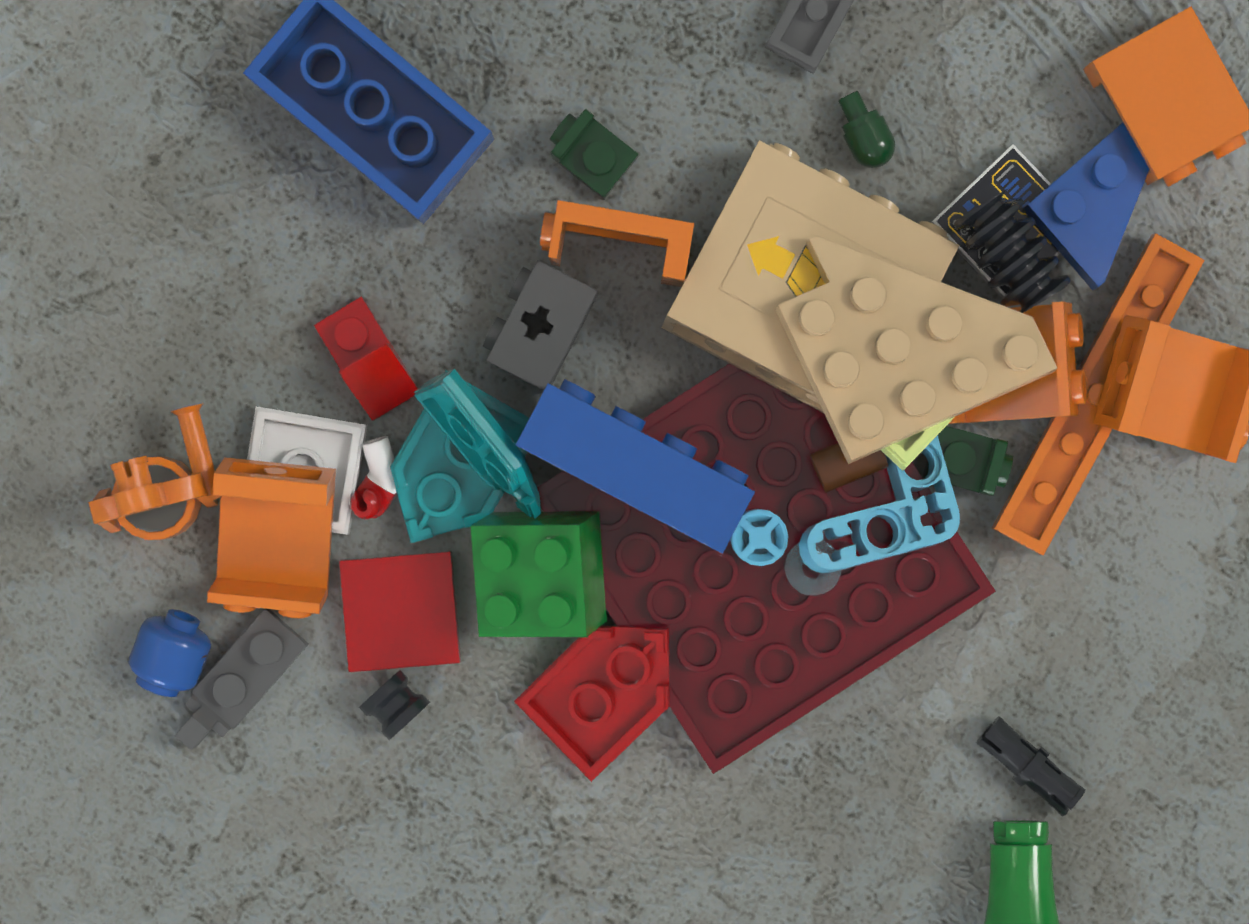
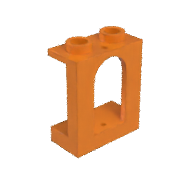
(623, 226)

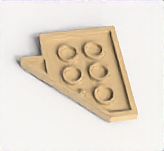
(902, 348)

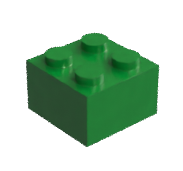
(538, 574)

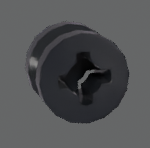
(394, 704)

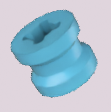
(770, 537)

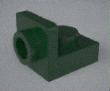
(591, 152)
(974, 460)

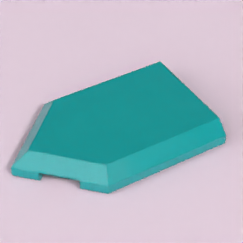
(480, 438)
(436, 481)

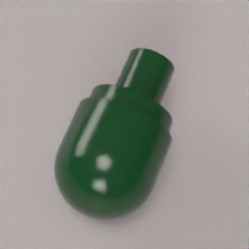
(866, 133)

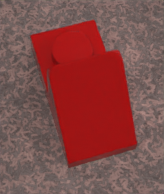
(366, 359)

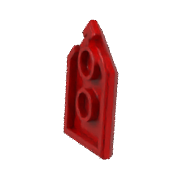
(601, 694)

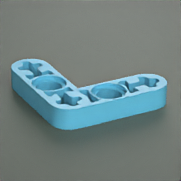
(901, 515)

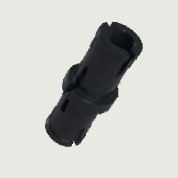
(1031, 766)

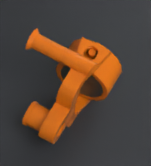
(160, 494)

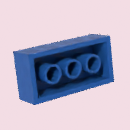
(369, 105)
(635, 467)

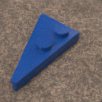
(1092, 204)

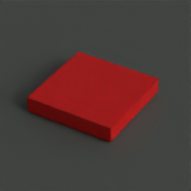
(400, 611)

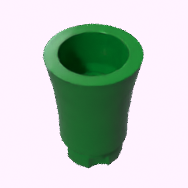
(1021, 874)

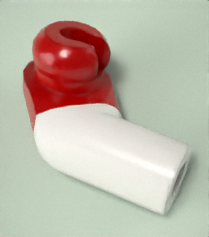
(378, 486)

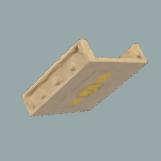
(762, 259)

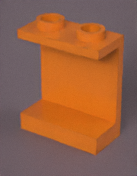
(1173, 96)
(1177, 389)
(1053, 394)
(273, 536)

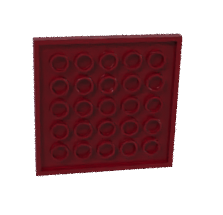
(740, 637)

